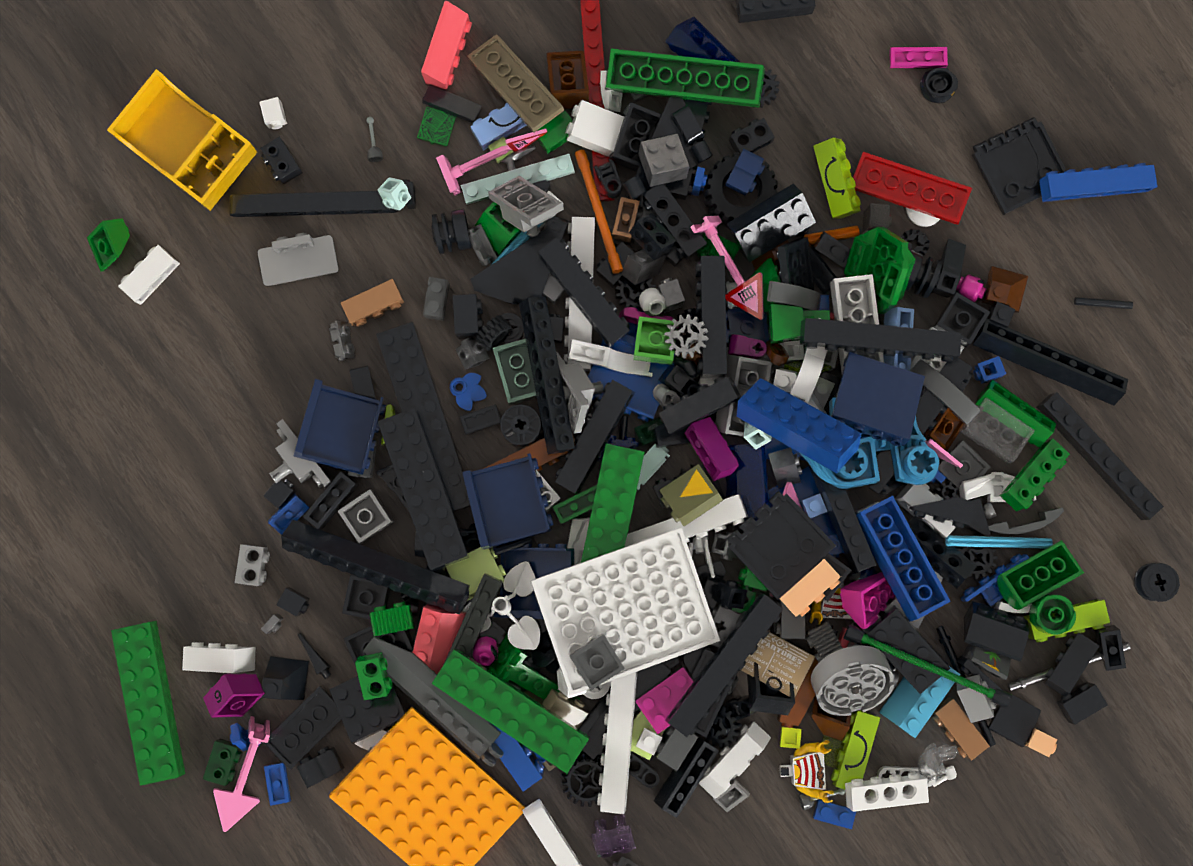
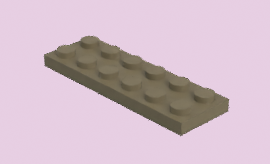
(515, 83)

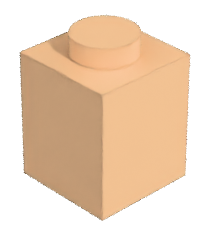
(1041, 743)

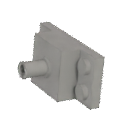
(525, 204)
(577, 392)
(301, 468)

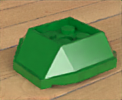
(888, 260)

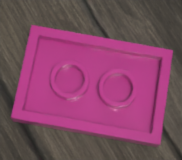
(663, 698)

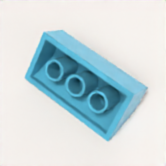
(912, 710)

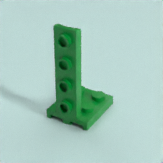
(511, 667)

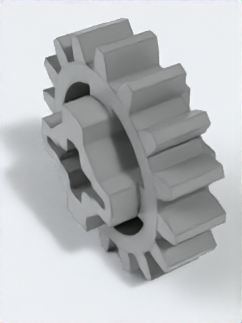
(687, 327)

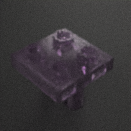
(612, 841)

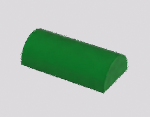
(1038, 576)

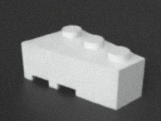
(218, 658)

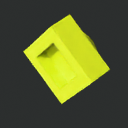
(790, 737)

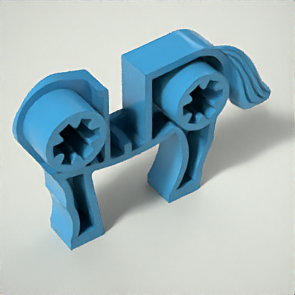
(912, 463)

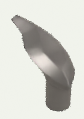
(509, 160)

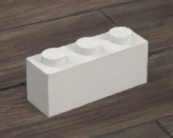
(148, 274)

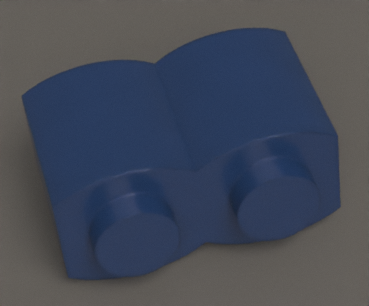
(744, 172)

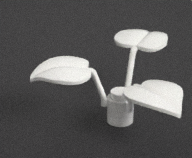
(526, 632)

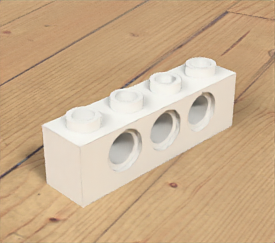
(915, 794)

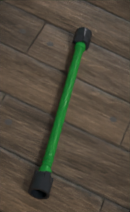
(997, 696)

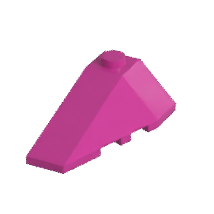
(866, 598)

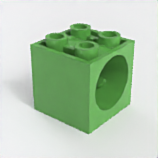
(651, 339)

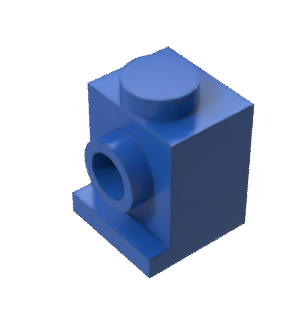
(993, 365)

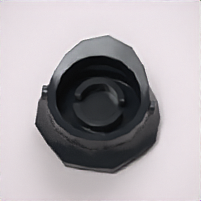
(938, 85)

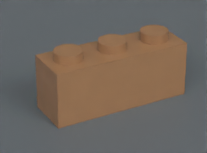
(372, 303)
(959, 729)

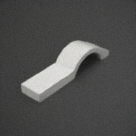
(607, 358)
(809, 373)

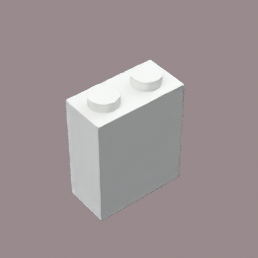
(594, 128)

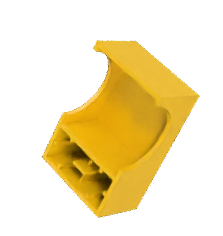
(182, 140)

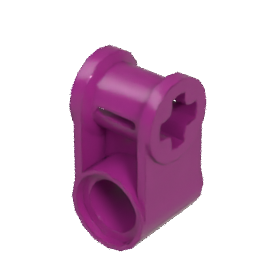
(742, 347)

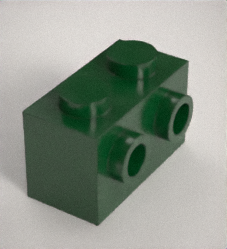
(222, 762)

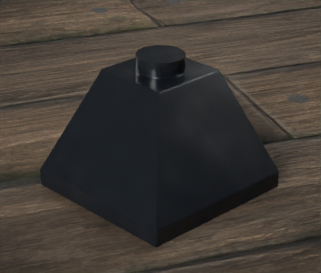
(285, 679)

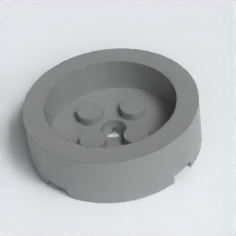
(852, 680)

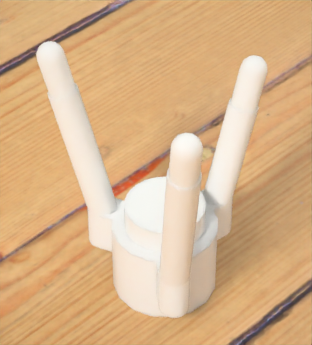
(701, 546)

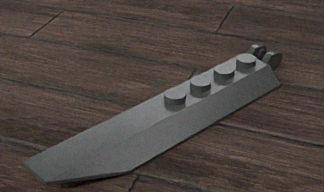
(416, 681)

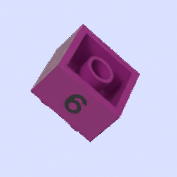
(233, 695)

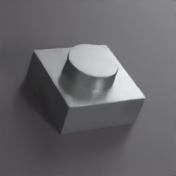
(272, 624)

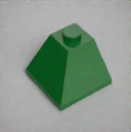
(108, 241)

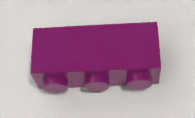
(711, 448)

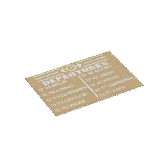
(782, 659)

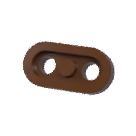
(776, 353)

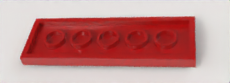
(911, 188)

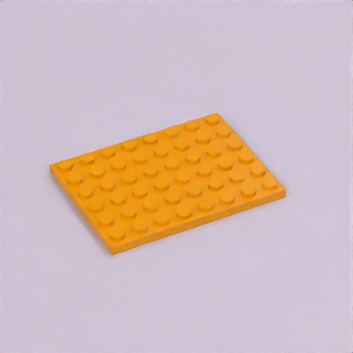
(427, 797)

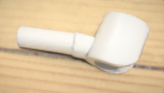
(950, 774)

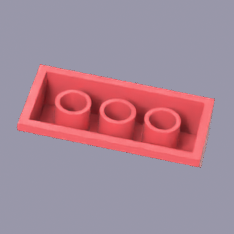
(445, 46)
(436, 635)

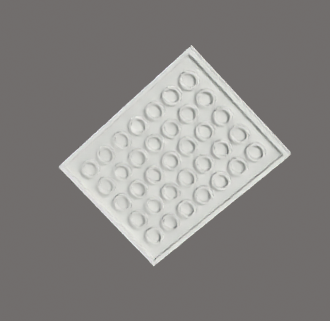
(637, 597)

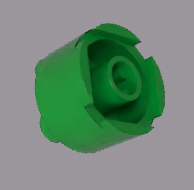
(1060, 606)

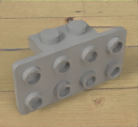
(297, 259)

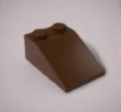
(568, 77)

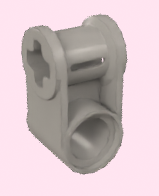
(664, 395)

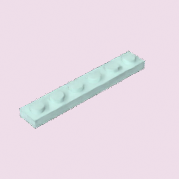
(534, 173)

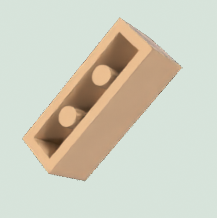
(811, 588)

